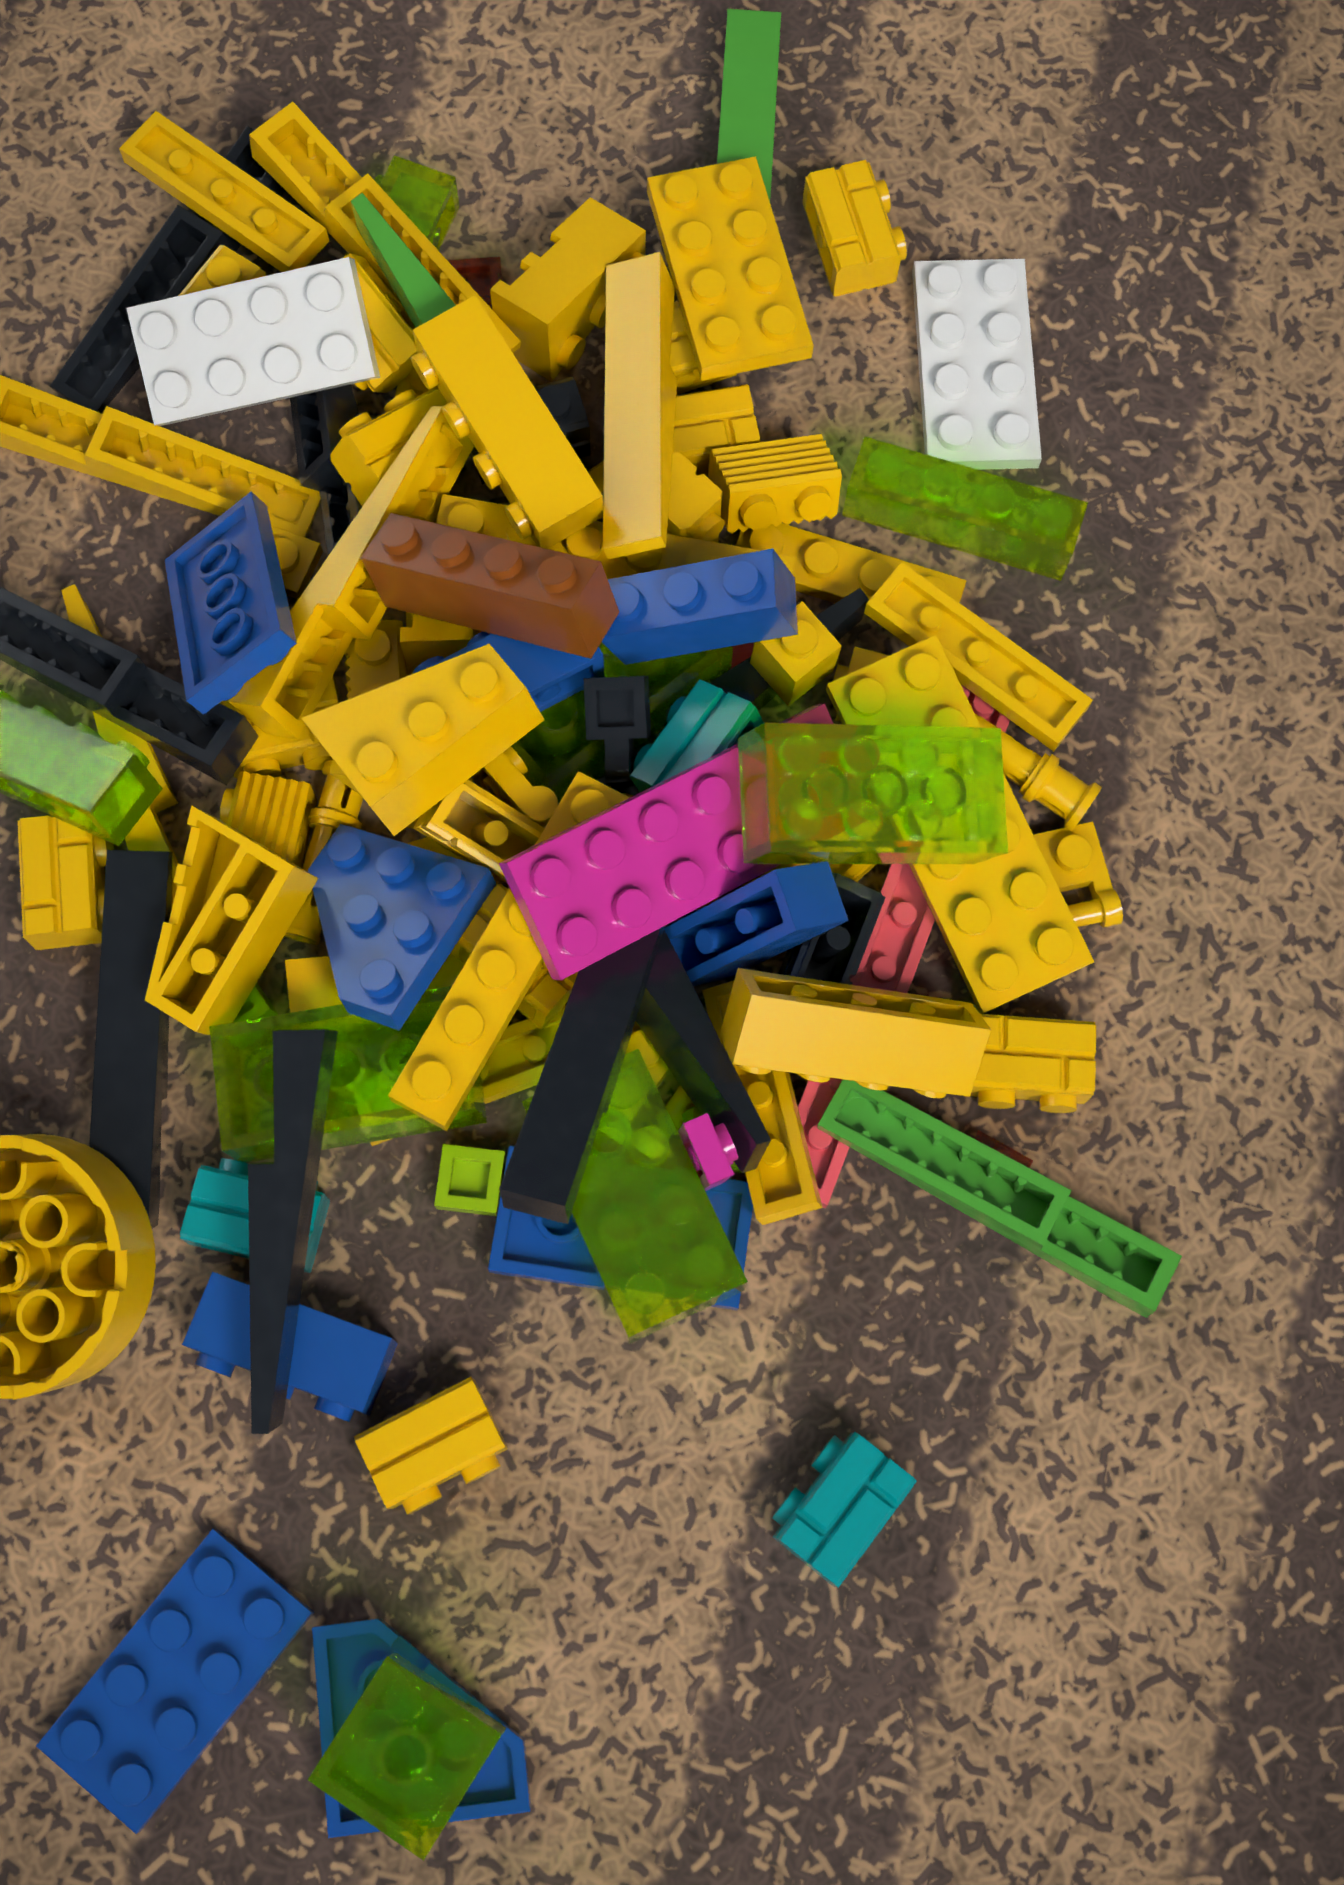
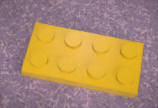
(729, 268)

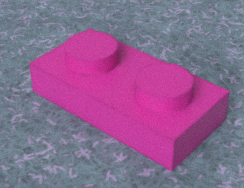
(709, 1150)

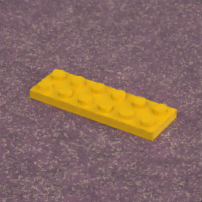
(996, 915)

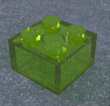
(407, 1754)

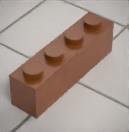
(491, 584)

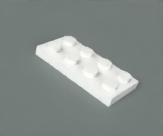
(254, 342)
(976, 363)

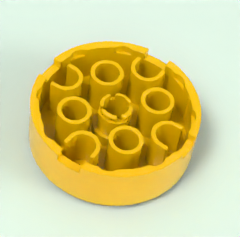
(70, 1263)

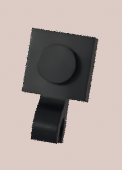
(617, 712)

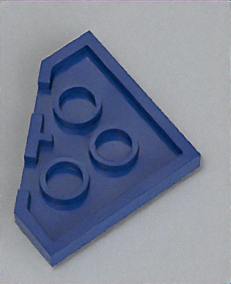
(391, 918)
(346, 1662)

